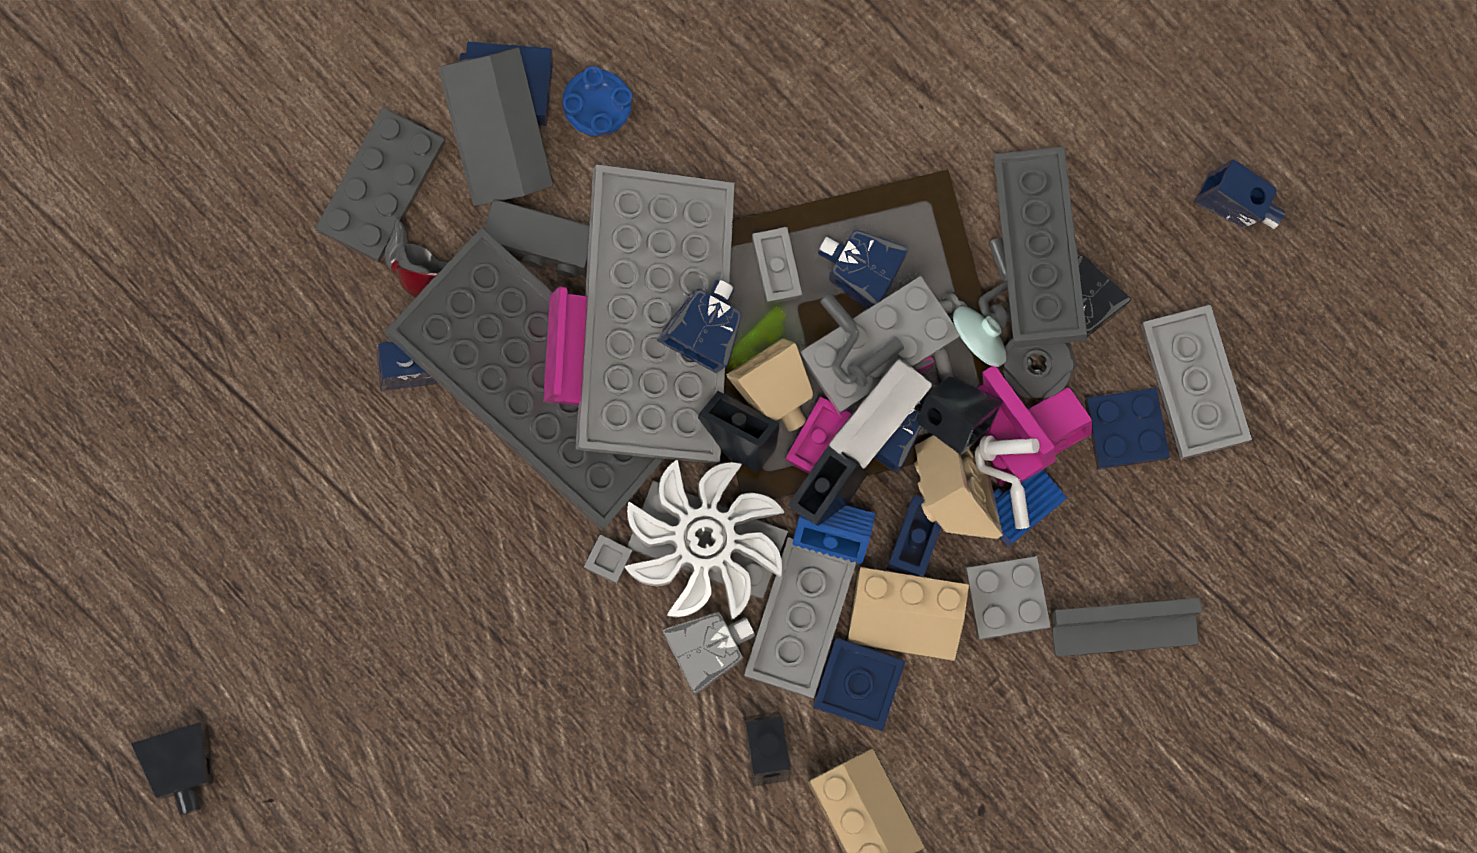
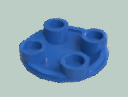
(596, 102)

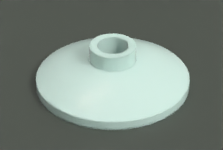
(980, 335)

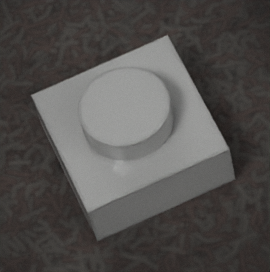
(608, 559)

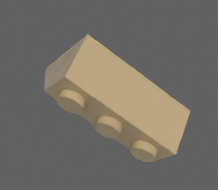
(956, 490)
(907, 614)
(865, 808)

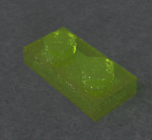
(768, 329)

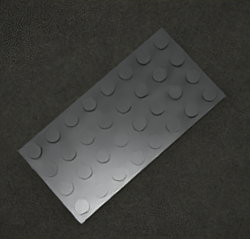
(485, 342)

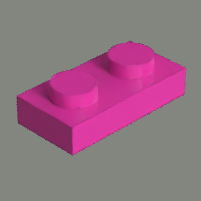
(816, 435)

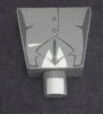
(707, 648)

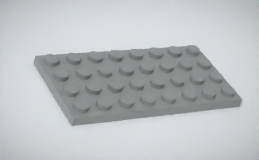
(647, 252)

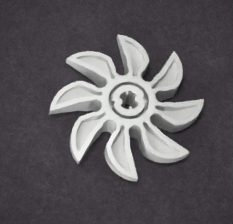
(709, 519)

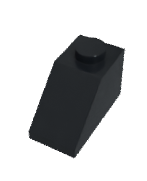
(740, 431)
(828, 487)

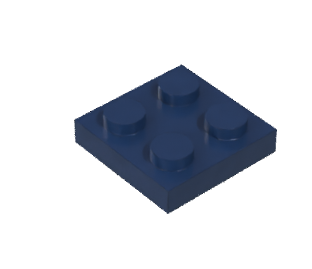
(1127, 428)
(858, 684)

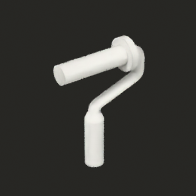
(987, 451)

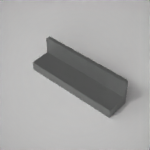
(1125, 627)

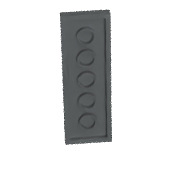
(1040, 248)

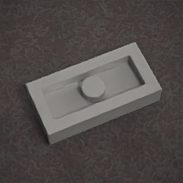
(777, 266)

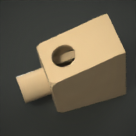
(775, 383)

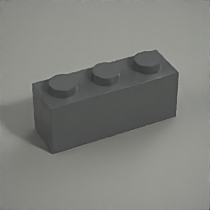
(540, 238)

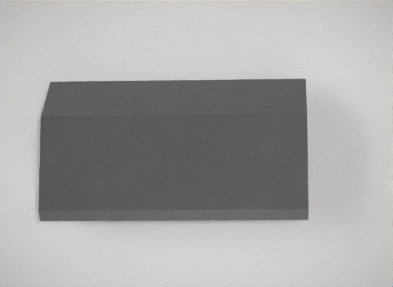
(495, 126)

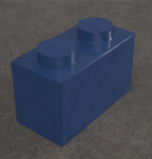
(914, 541)

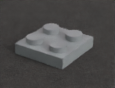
(1007, 598)

